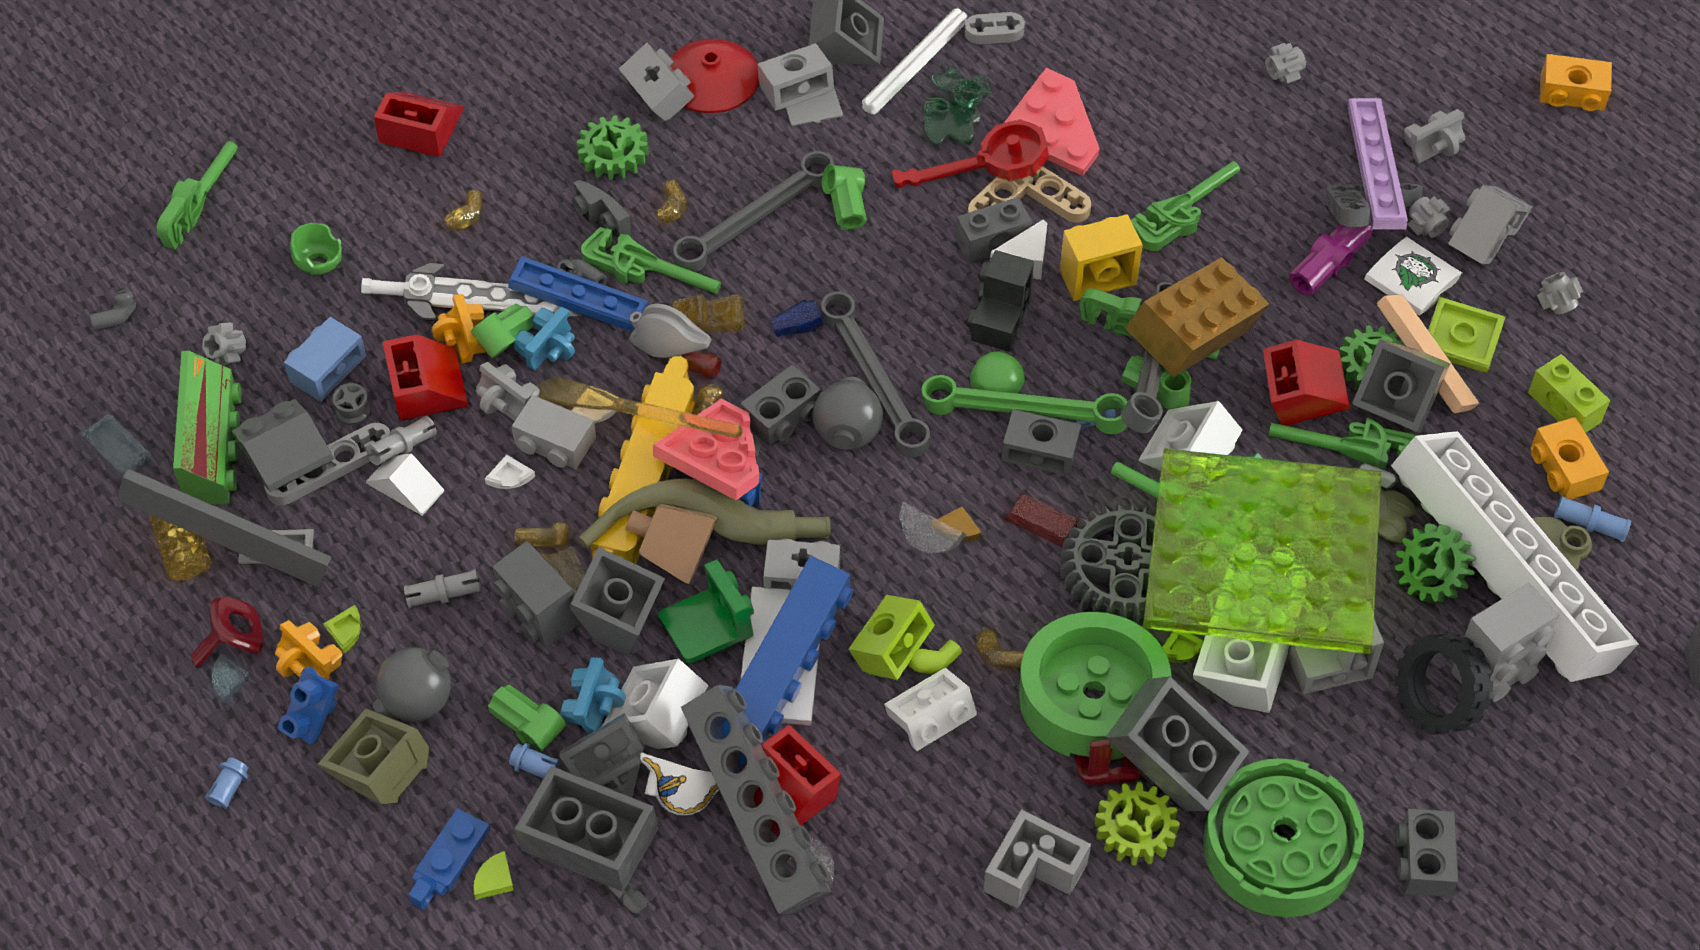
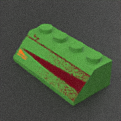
(205, 429)

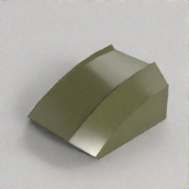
(377, 757)

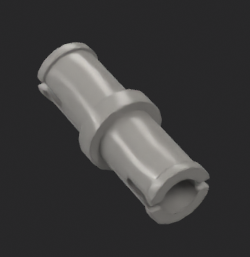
(401, 440)
(442, 588)

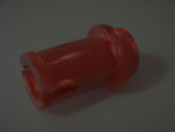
(705, 364)

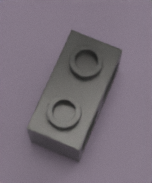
(777, 401)
(1436, 853)

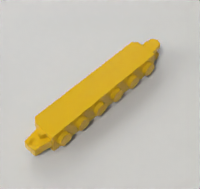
(638, 466)

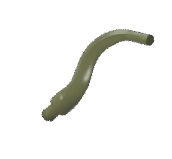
(734, 521)

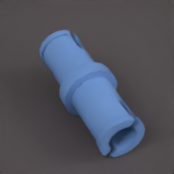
(1592, 518)

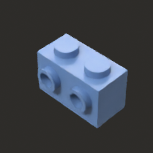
(324, 358)

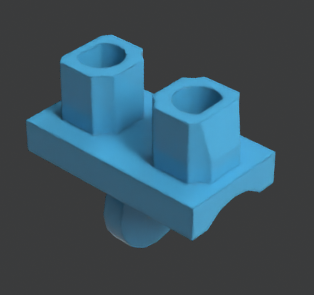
(550, 342)
(597, 696)

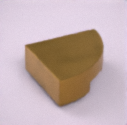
(962, 521)

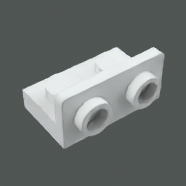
(932, 708)

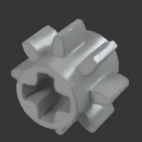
(1285, 63)
(1429, 217)
(1560, 293)
(224, 343)

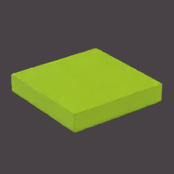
(1466, 333)

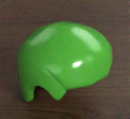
(315, 241)
(997, 373)

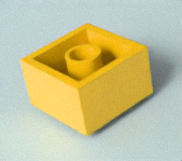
(1101, 256)

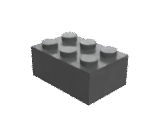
(1177, 744)
(587, 828)

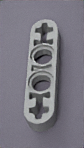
(334, 468)

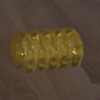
(180, 550)

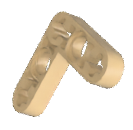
(1043, 178)

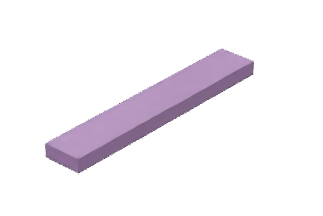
(1377, 164)

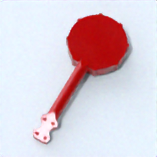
(1007, 151)

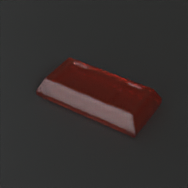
(1041, 519)

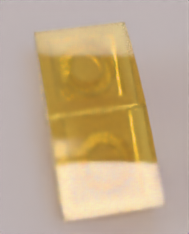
(713, 315)

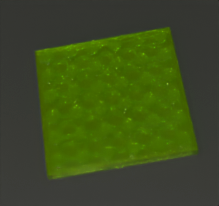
(1265, 551)

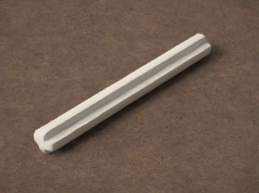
(914, 61)

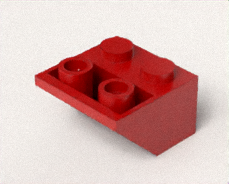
(416, 122)
(424, 376)
(1305, 381)
(802, 774)

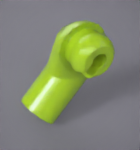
(933, 661)

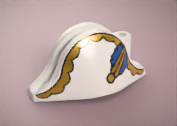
(678, 787)

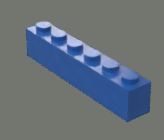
(791, 645)

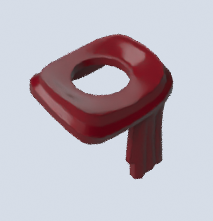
(224, 631)
(1095, 771)

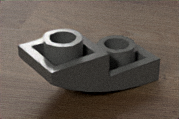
(599, 205)

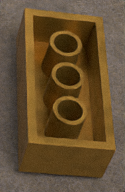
(1197, 316)

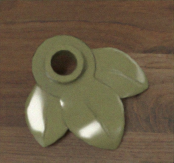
(1392, 513)
(1561, 535)

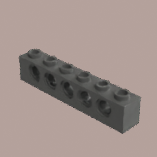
(705, 718)

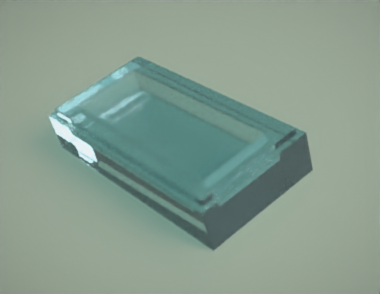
(116, 445)

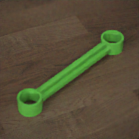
(1035, 404)

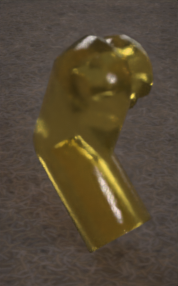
(675, 204)
(467, 214)
(706, 397)
(544, 537)

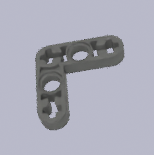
(1350, 206)

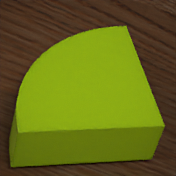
(344, 628)
(1182, 647)
(493, 877)

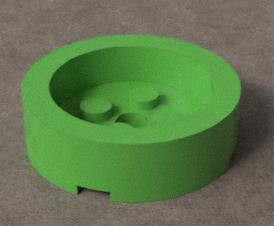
(1079, 654)
(1269, 870)

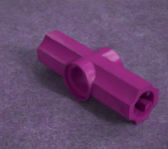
(1328, 257)

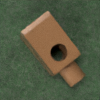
(673, 538)

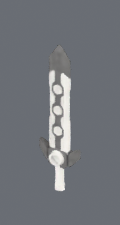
(426, 289)

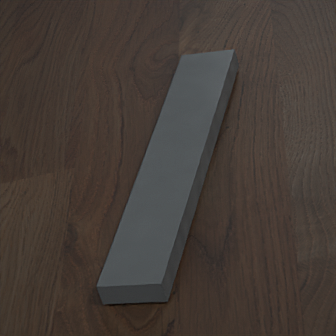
(223, 528)

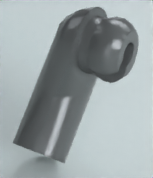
(582, 269)
(118, 314)

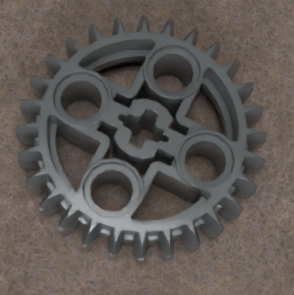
(1110, 561)

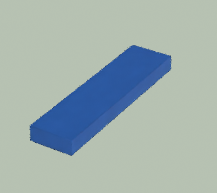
(575, 293)

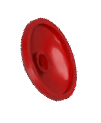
(719, 72)

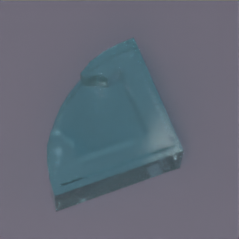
(228, 678)

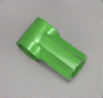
(845, 187)
(499, 331)
(1168, 398)
(530, 721)

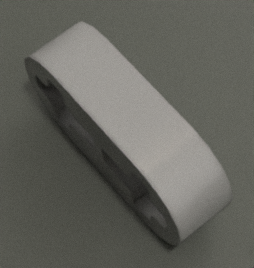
(994, 28)

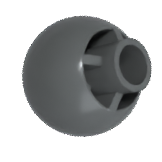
(847, 414)
(412, 685)

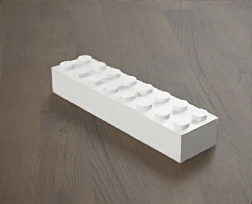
(1513, 551)

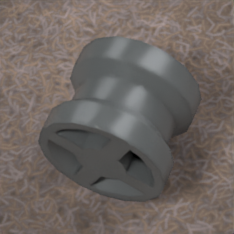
(354, 396)

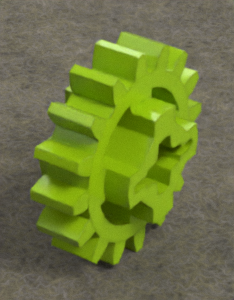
(1128, 835)

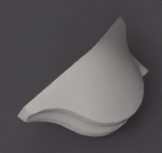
(666, 332)

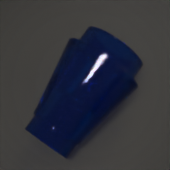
(797, 319)

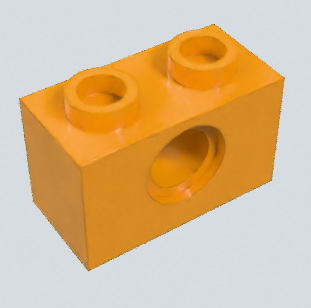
(1575, 82)
(1563, 443)

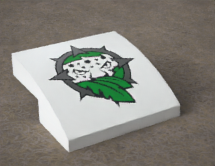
(1414, 274)

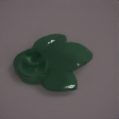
(965, 91)
(948, 121)

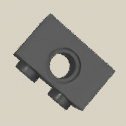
(990, 227)
(1053, 455)

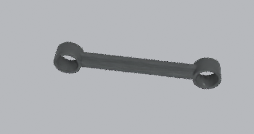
(751, 213)
(875, 374)
(1146, 390)

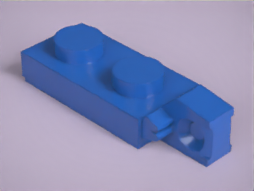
(447, 857)

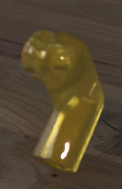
(994, 654)

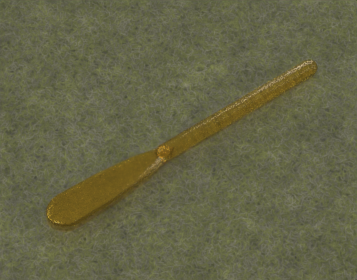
(581, 395)

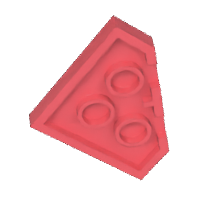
(1058, 109)
(712, 458)

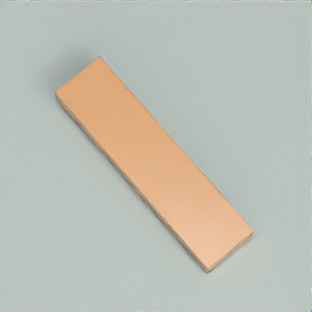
(1416, 336)

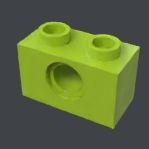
(1568, 393)
(891, 637)

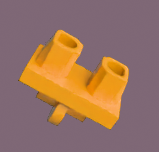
(456, 326)
(300, 650)

